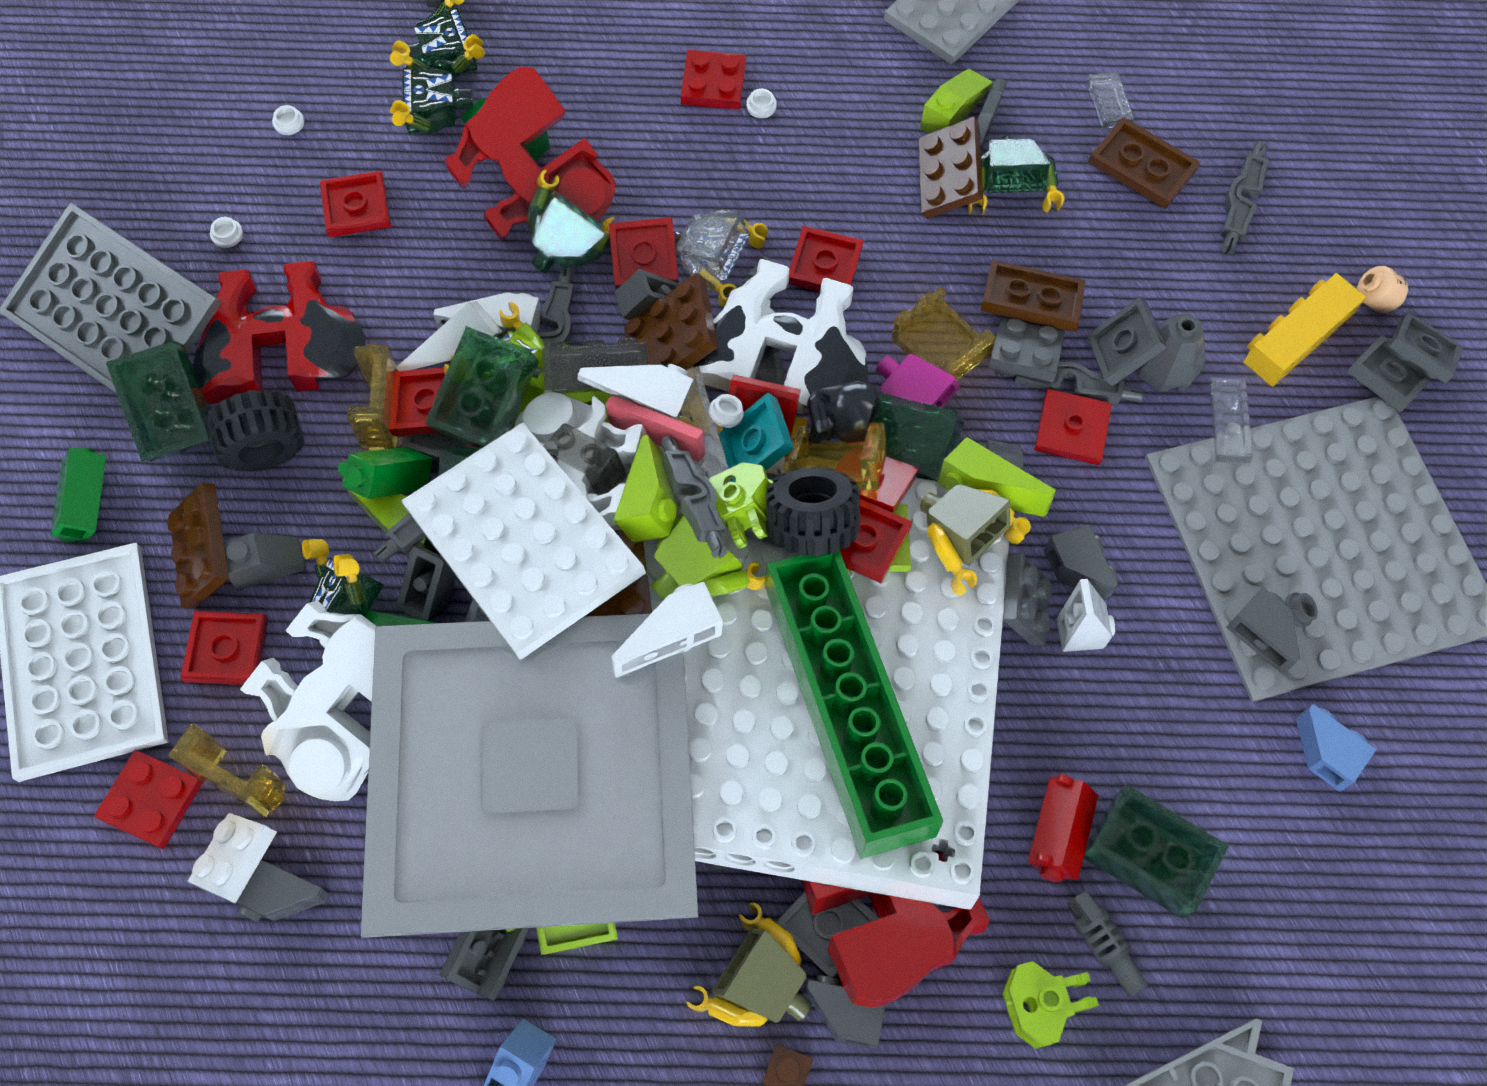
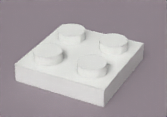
(231, 857)

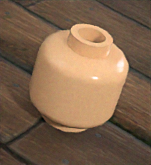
(1383, 289)

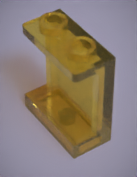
(941, 336)
(372, 421)
(858, 460)
(201, 754)

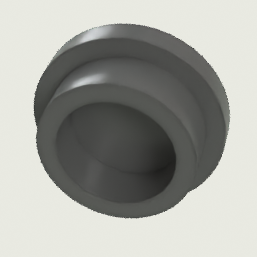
(1303, 608)

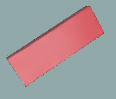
(625, 414)

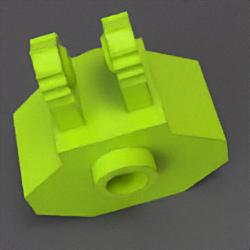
(742, 502)
(1046, 1000)

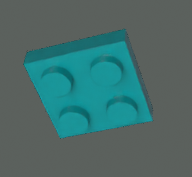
(760, 436)

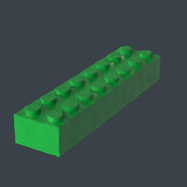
(852, 704)

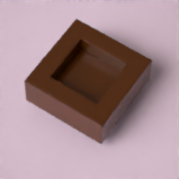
(787, 1068)

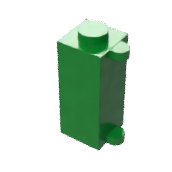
(385, 472)
(78, 495)

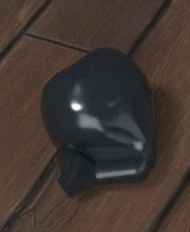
(843, 411)

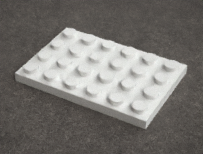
(523, 539)
(79, 662)

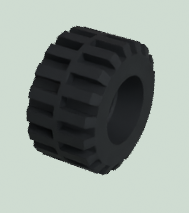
(255, 430)
(813, 511)

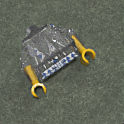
(714, 244)

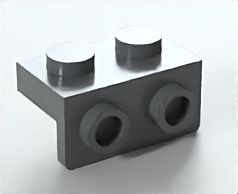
(483, 960)

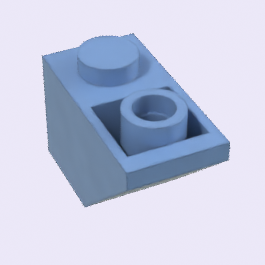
(1331, 748)
(521, 1057)

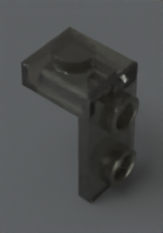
(589, 456)

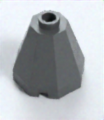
(1181, 360)

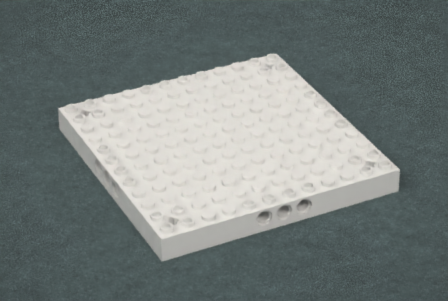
(755, 756)

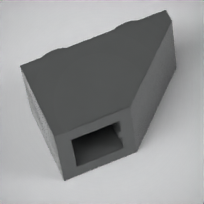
(1079, 556)
(844, 1019)

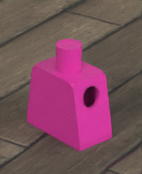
(917, 380)

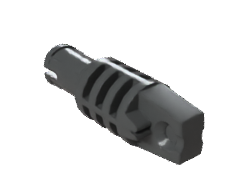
(1106, 942)

